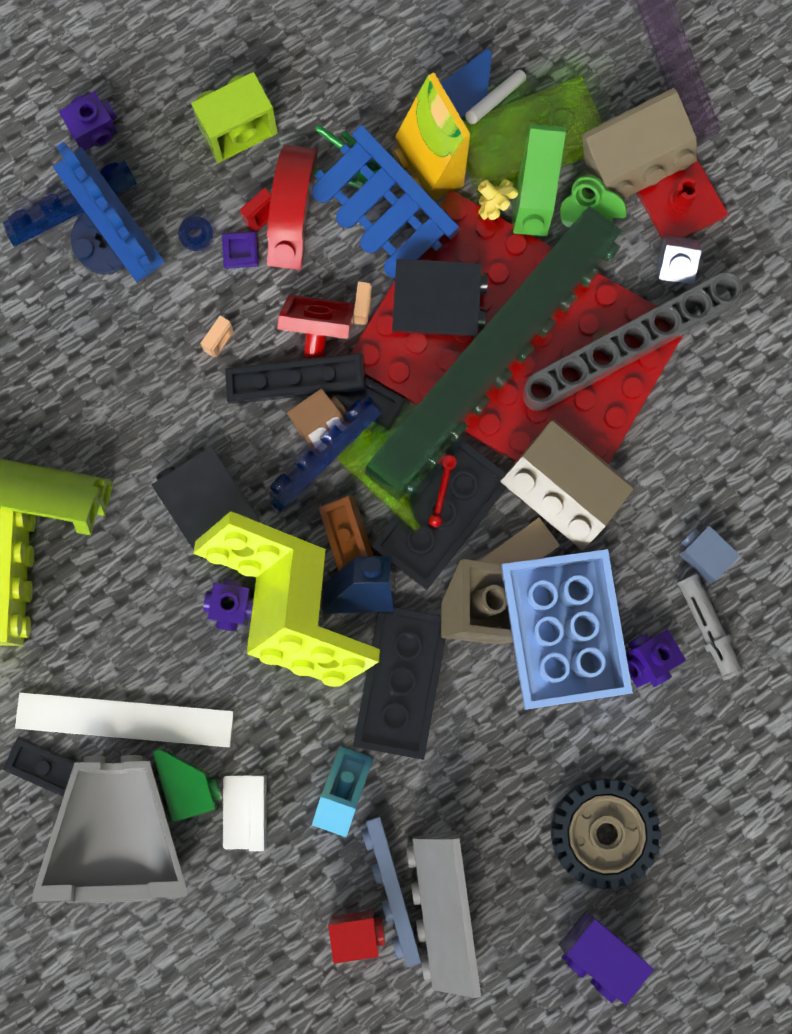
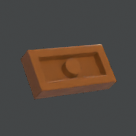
(345, 530)

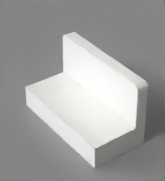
(245, 812)

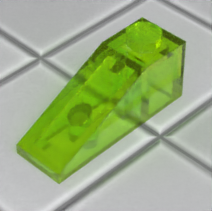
(356, 458)

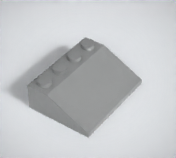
(445, 913)

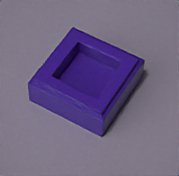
(240, 250)

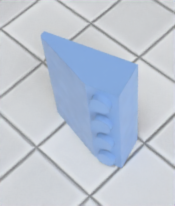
(566, 629)

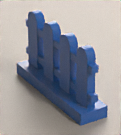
(377, 187)
(107, 213)

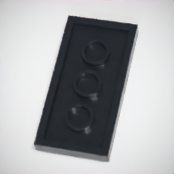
(469, 496)
(402, 685)

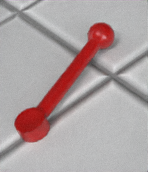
(449, 464)

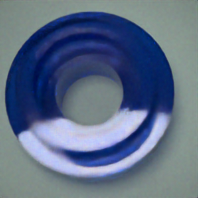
(195, 243)

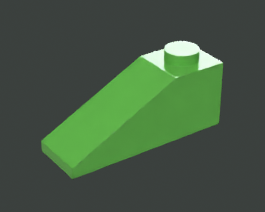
(538, 180)

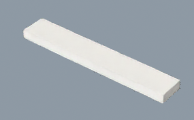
(124, 719)

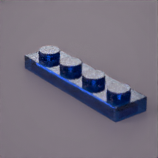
(60, 207)
(333, 443)

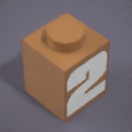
(315, 416)

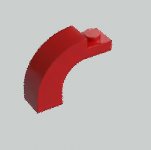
(289, 206)

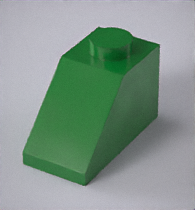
(185, 786)

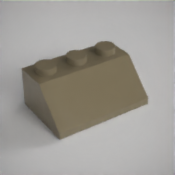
(641, 145)
(567, 484)

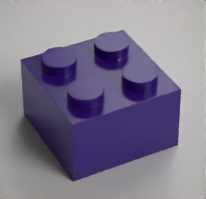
(601, 954)

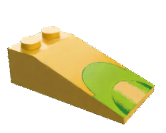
(433, 141)

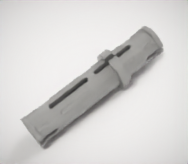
(708, 622)

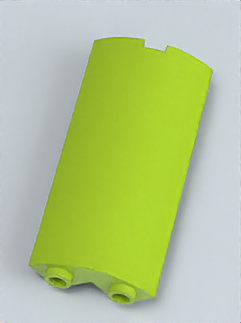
(54, 493)

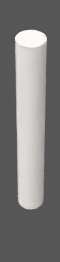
(495, 97)

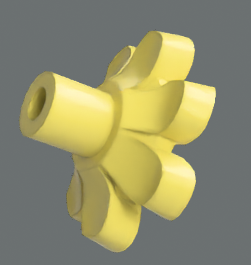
(495, 198)

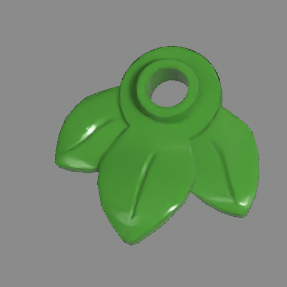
(603, 201)

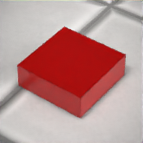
(256, 211)

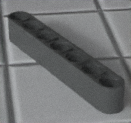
(644, 330)

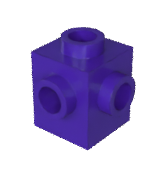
(89, 120)
(238, 614)
(653, 658)

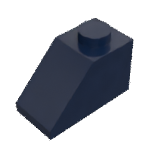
(361, 587)

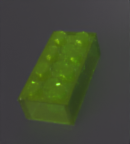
(501, 134)

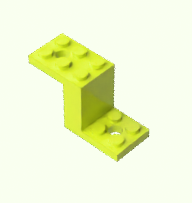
(285, 600)

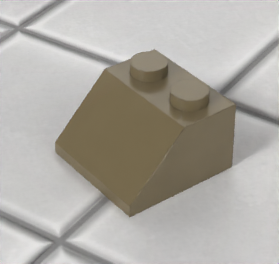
(476, 605)

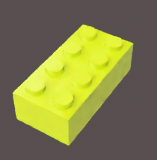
(14, 588)

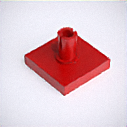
(683, 203)
(316, 319)

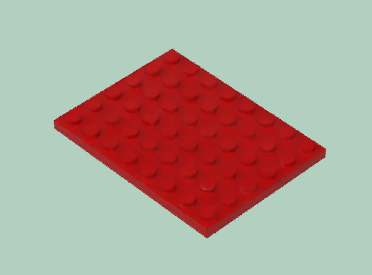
(594, 415)

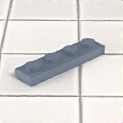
(394, 907)

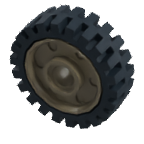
(634, 837)

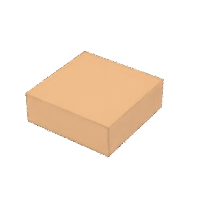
(362, 303)
(217, 337)

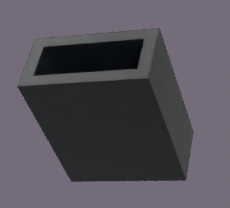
(438, 298)
(200, 494)

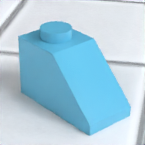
(342, 791)

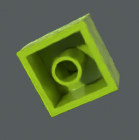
(235, 116)

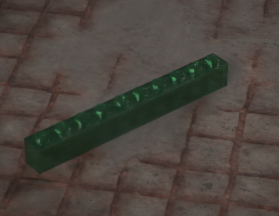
(492, 355)

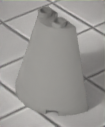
(110, 838)

